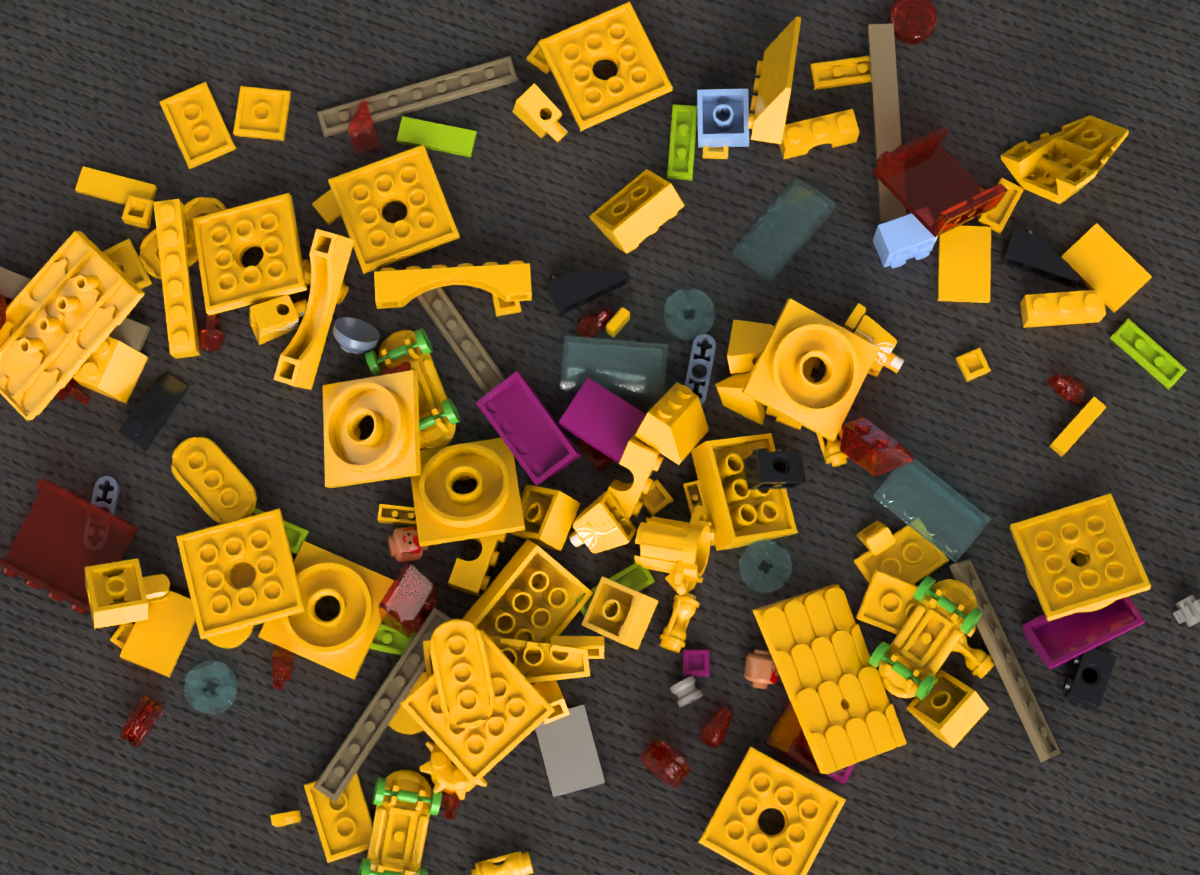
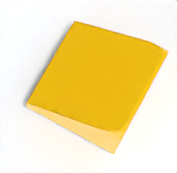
(138, 212)
(876, 537)

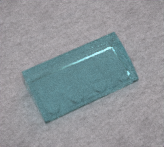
(784, 229)
(616, 365)
(932, 508)

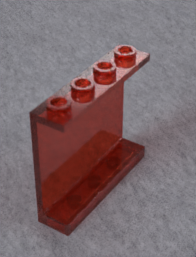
(934, 184)
(61, 540)

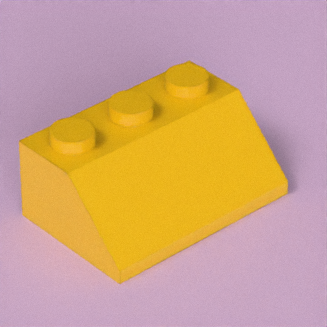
(637, 210)
(674, 424)

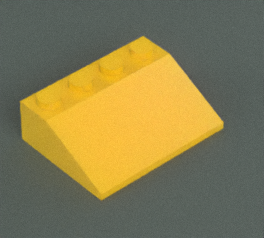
(774, 86)
(735, 512)
(529, 598)

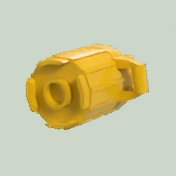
(676, 547)

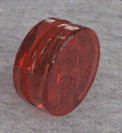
(913, 20)
(141, 721)
(665, 763)

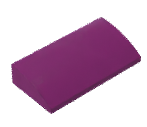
(602, 419)
(528, 428)
(1079, 632)

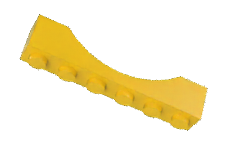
(328, 266)
(399, 287)
(177, 294)

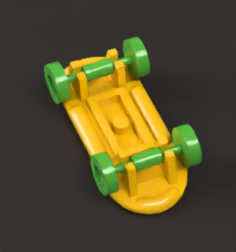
(436, 411)
(927, 637)
(400, 824)

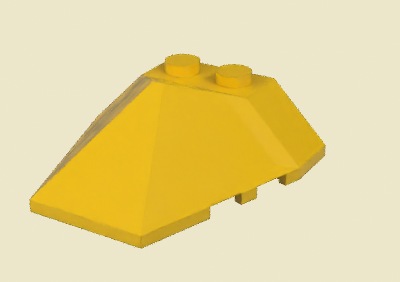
(1065, 160)

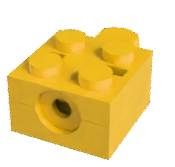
(120, 592)

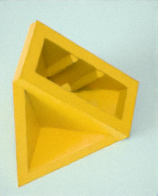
(732, 397)

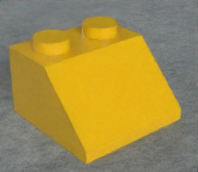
(112, 370)
(546, 516)
(619, 613)
(949, 709)

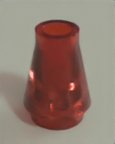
(715, 730)

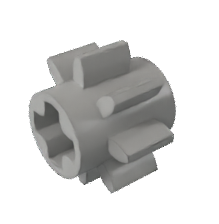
(1188, 611)

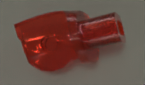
(592, 325)
(211, 337)
(1068, 388)
(69, 390)
(281, 667)
(449, 803)

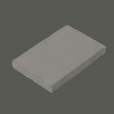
(570, 753)

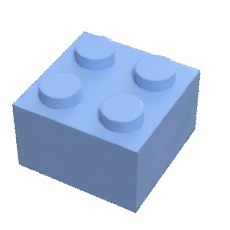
(723, 117)
(902, 240)

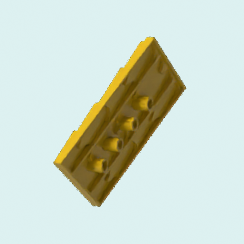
(61, 322)
(830, 678)

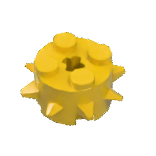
(446, 775)

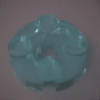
(688, 300)
(774, 555)
(224, 695)

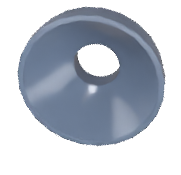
(355, 335)

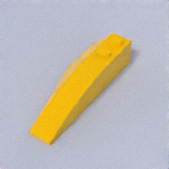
(535, 660)

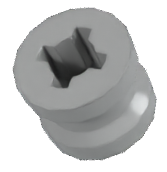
(686, 691)

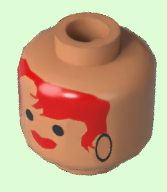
(405, 544)
(760, 669)

